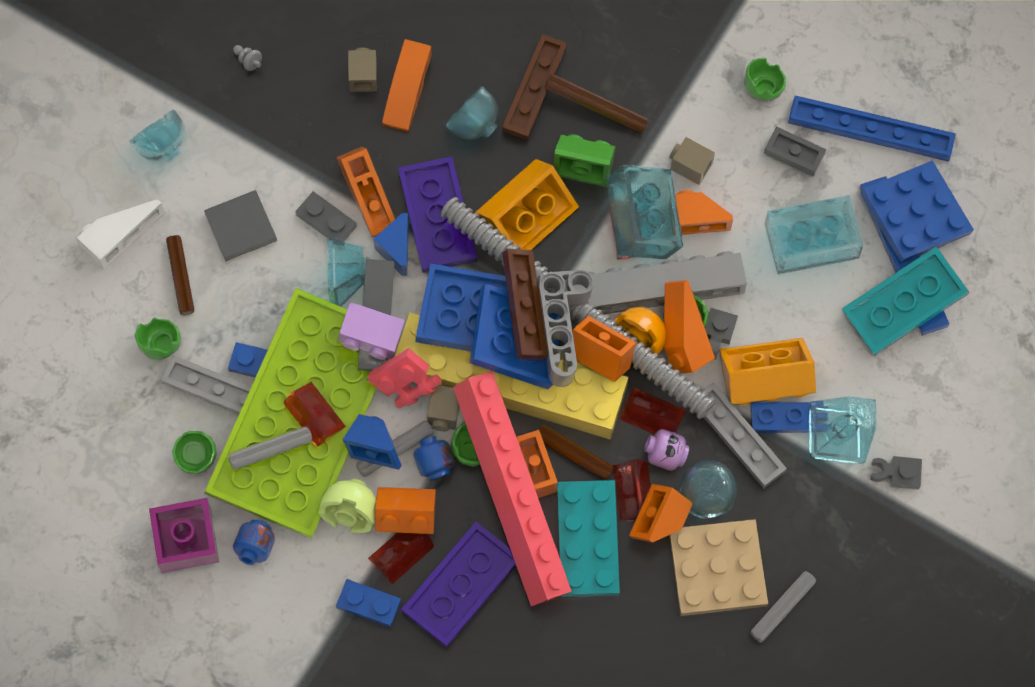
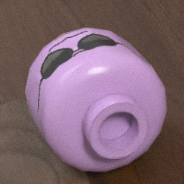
(666, 449)

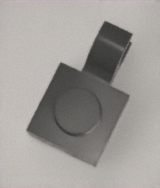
(720, 328)

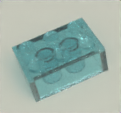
(644, 212)
(813, 234)

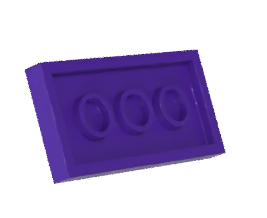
(426, 191)
(460, 584)

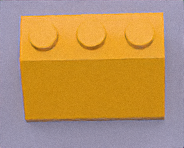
(529, 205)
(768, 371)

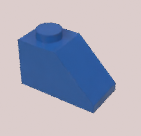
(371, 442)

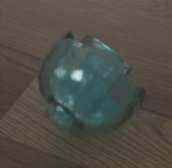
(475, 116)
(161, 138)
(709, 488)

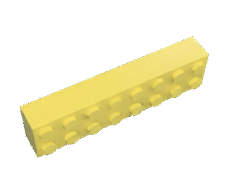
(586, 404)

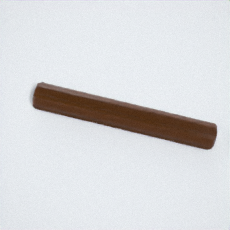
(596, 103)

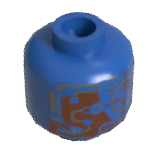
(434, 458)
(254, 542)

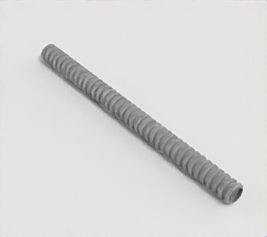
(642, 357)

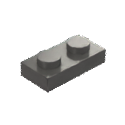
(794, 151)
(325, 218)

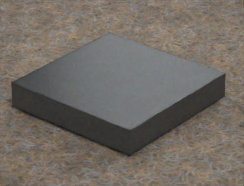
(240, 225)

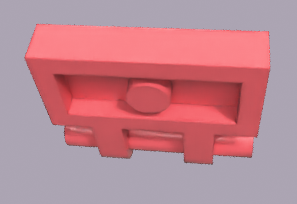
(399, 372)

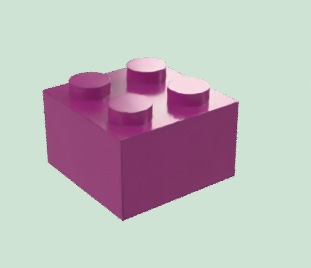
(184, 535)

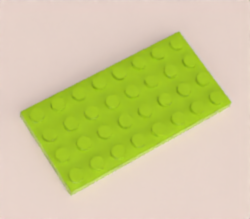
(291, 484)

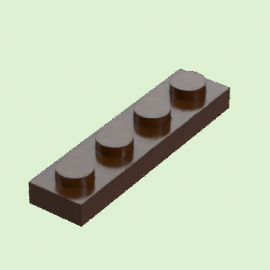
(532, 89)
(525, 304)

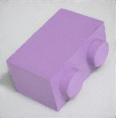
(370, 331)

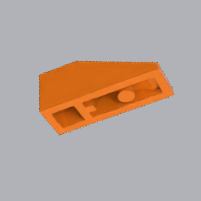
(366, 189)
(686, 337)

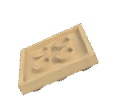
(718, 567)

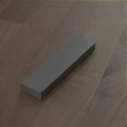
(376, 296)

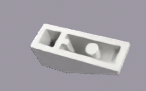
(116, 232)

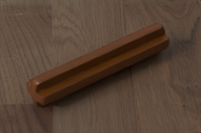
(180, 274)
(575, 452)

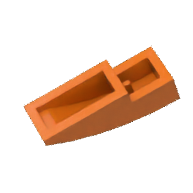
(407, 85)

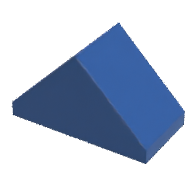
(393, 243)

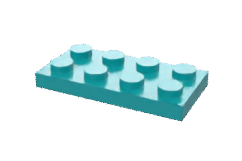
(905, 301)
(588, 537)

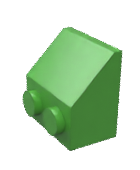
(584, 159)

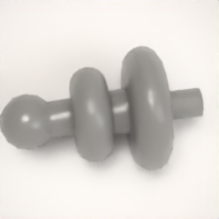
(249, 58)

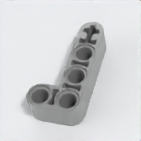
(561, 328)

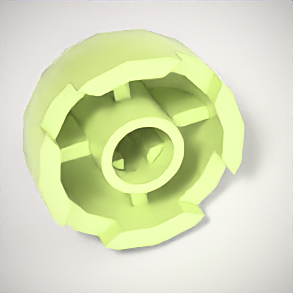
(350, 505)

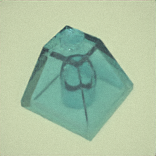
(345, 270)
(842, 428)

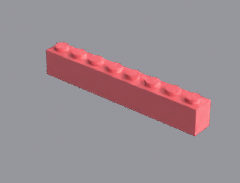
(511, 488)

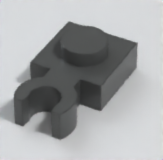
(903, 472)

